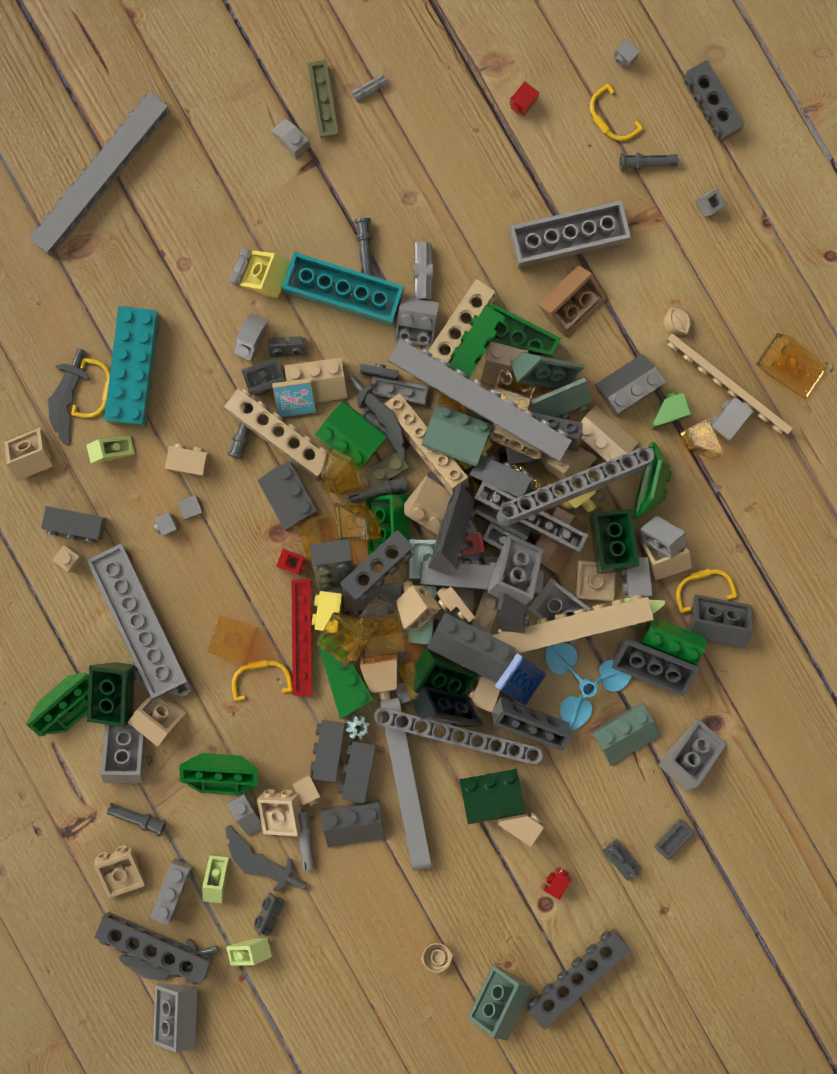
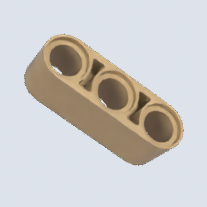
(509, 440)

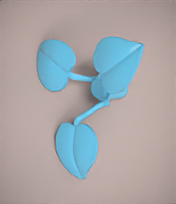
(578, 710)

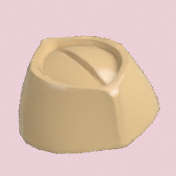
(677, 321)
(437, 957)

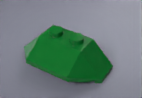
(652, 483)
(61, 706)
(219, 774)

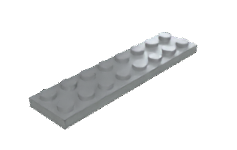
(137, 621)

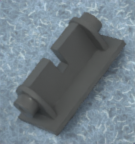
(296, 347)
(622, 859)
(264, 922)

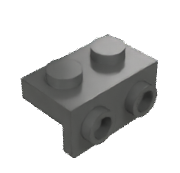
(262, 375)

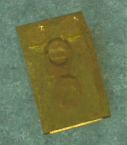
(791, 365)

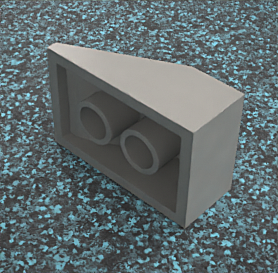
(516, 570)
(555, 601)
(122, 755)
(692, 755)

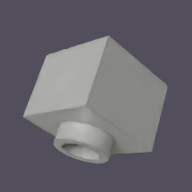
(626, 54)
(710, 202)
(166, 524)

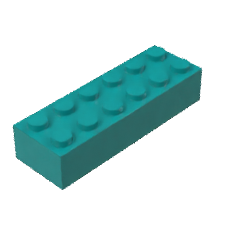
(343, 289)
(132, 366)

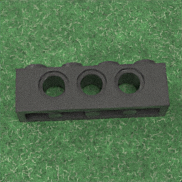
(704, 74)
(395, 542)
(531, 723)

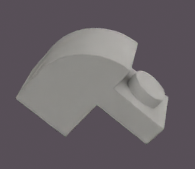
(249, 336)

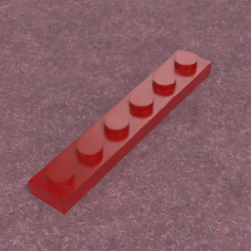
(301, 637)

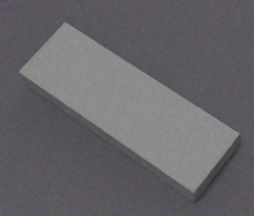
(390, 388)

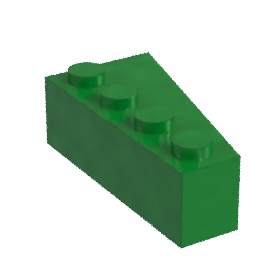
(523, 334)
(476, 340)
(346, 685)

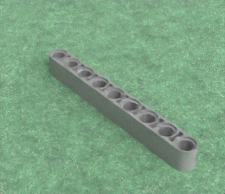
(569, 491)
(465, 741)
(407, 790)

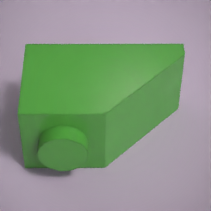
(671, 410)

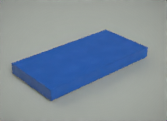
(520, 679)

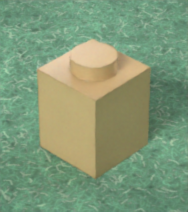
(68, 558)
(307, 790)

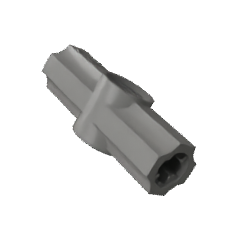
(423, 270)

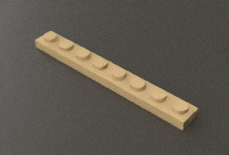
(734, 389)

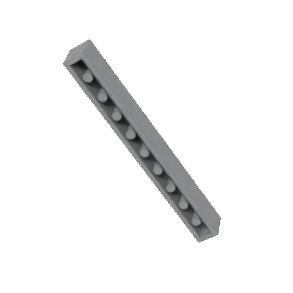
(100, 174)
(476, 398)

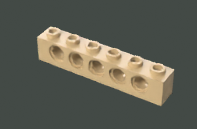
(477, 291)
(234, 408)
(414, 431)

